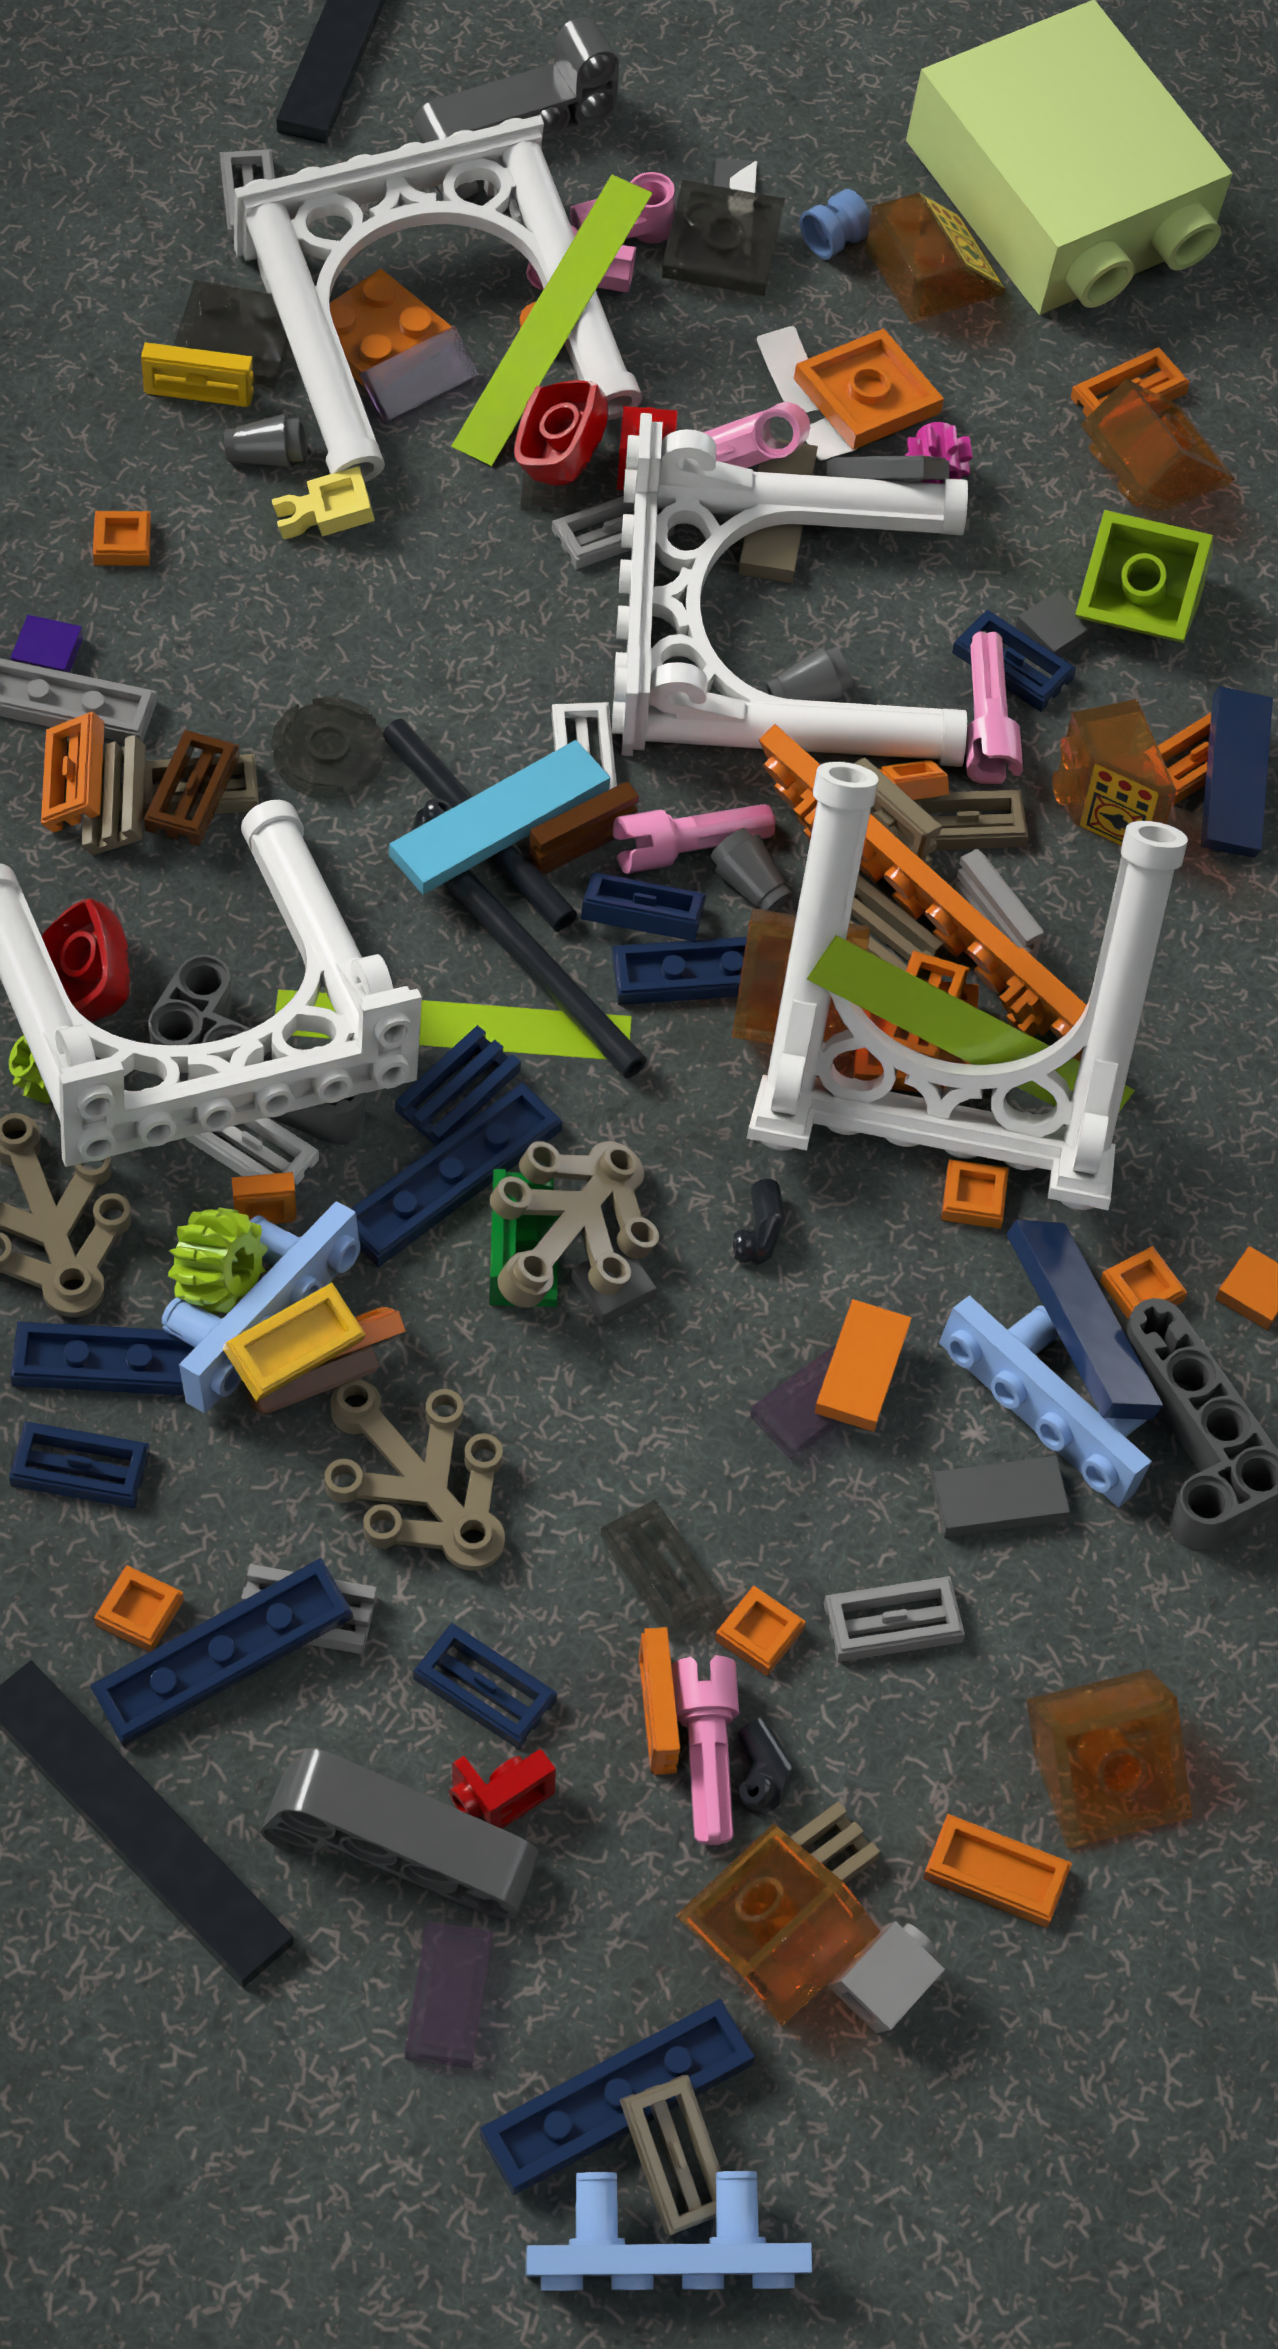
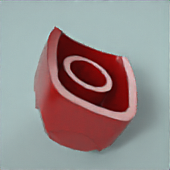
(561, 430)
(90, 958)

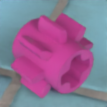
(941, 440)

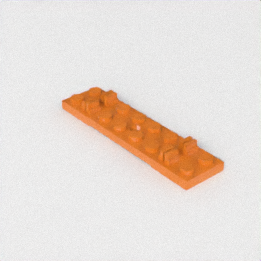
(1032, 993)

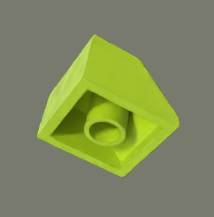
(1145, 576)

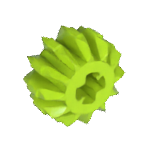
(217, 1259)

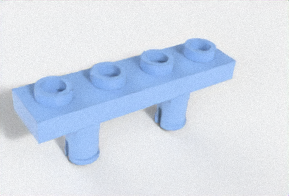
(298, 1270)
(1059, 1416)
(633, 2266)

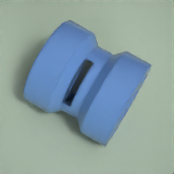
(833, 225)

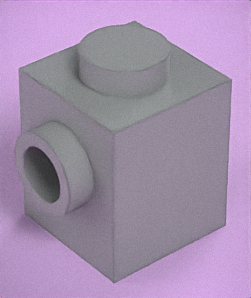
(888, 1976)

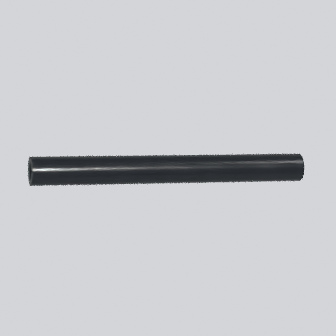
(511, 860)
(547, 974)

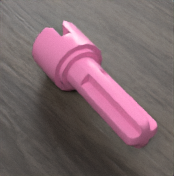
(992, 735)
(663, 838)
(706, 1712)

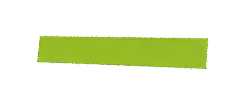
(551, 319)
(931, 1013)
(513, 1027)

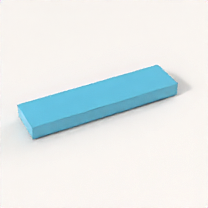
(498, 817)

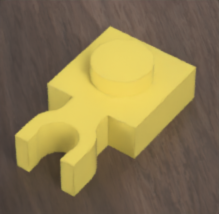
(333, 504)

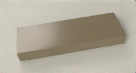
(774, 550)

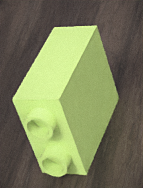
(1069, 158)

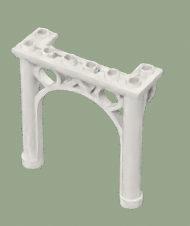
(273, 229)
(674, 698)
(1107, 1030)
(228, 1080)

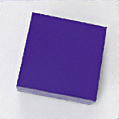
(48, 643)

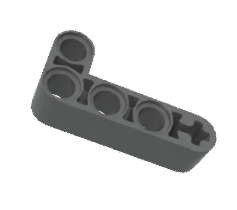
(567, 94)
(207, 1020)
(1175, 1353)
(400, 1831)

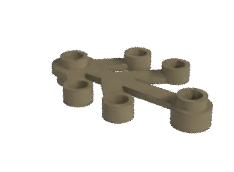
(610, 1174)
(53, 1224)
(420, 1481)

